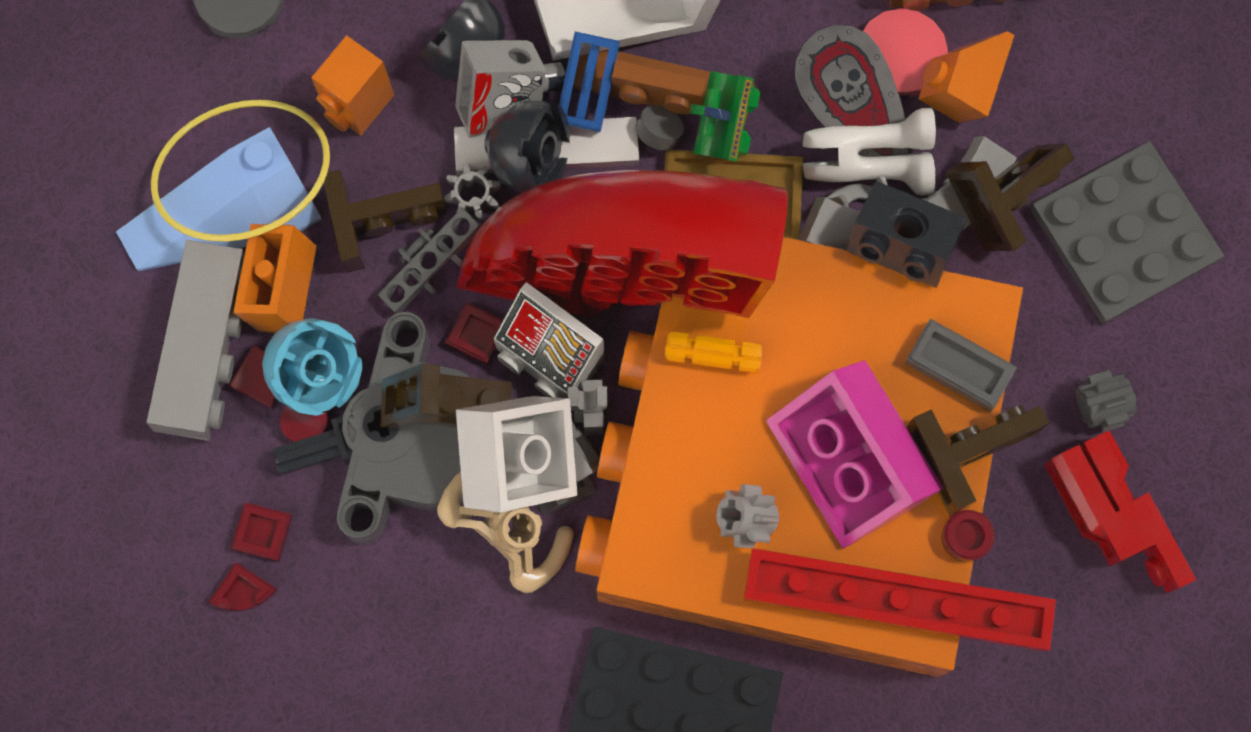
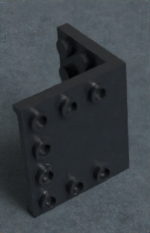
(668, 688)

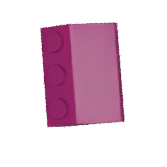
(854, 453)

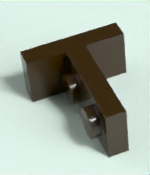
(992, 199)
(377, 214)
(432, 398)
(970, 446)

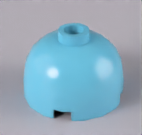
(312, 366)

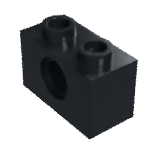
(906, 234)

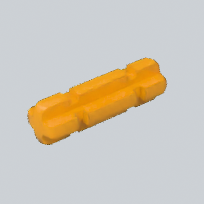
(713, 352)

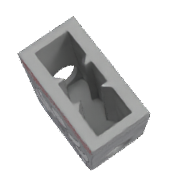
(500, 76)

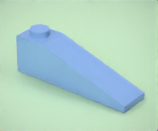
(225, 197)

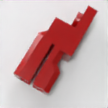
(1106, 512)

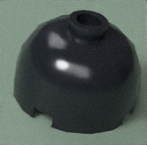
(470, 22)
(527, 144)

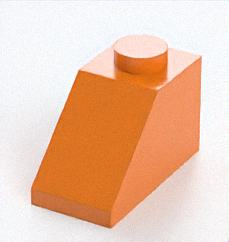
(966, 78)

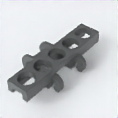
(434, 245)

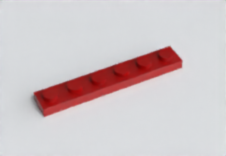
(900, 600)

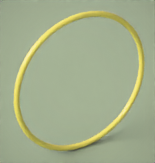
(259, 231)

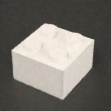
(516, 453)

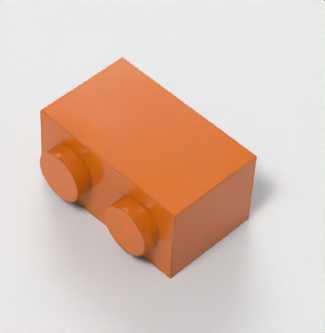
(352, 86)
(275, 278)

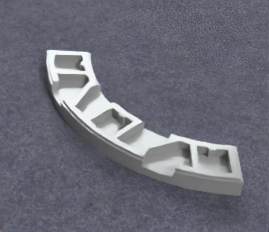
(833, 223)

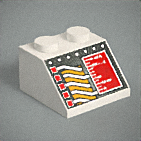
(548, 344)

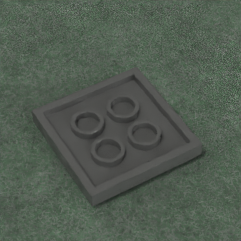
(1126, 232)

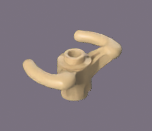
(520, 540)

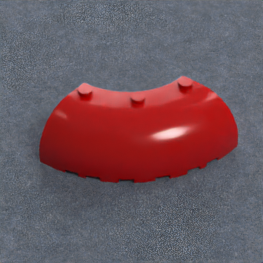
(633, 240)

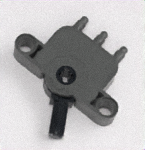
(403, 468)

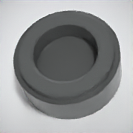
(659, 127)

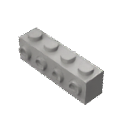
(198, 343)

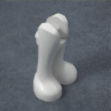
(914, 169)

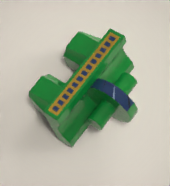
(724, 115)

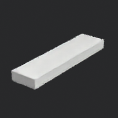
(587, 148)

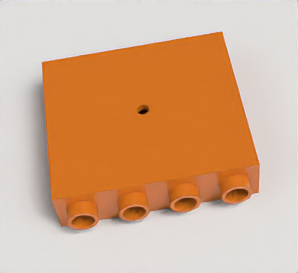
(709, 434)

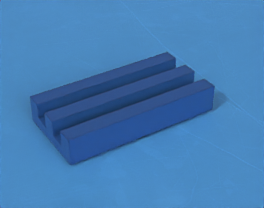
(595, 41)

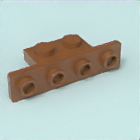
(648, 81)

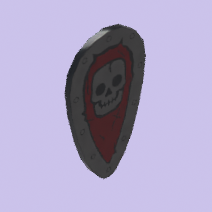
(848, 82)

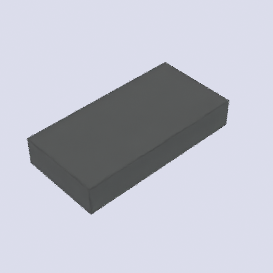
(960, 365)

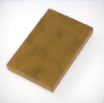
(768, 169)

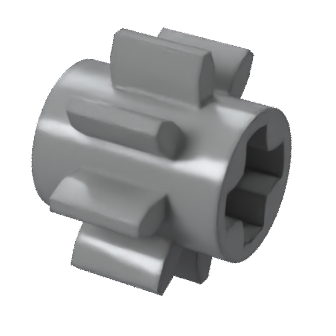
(747, 516)

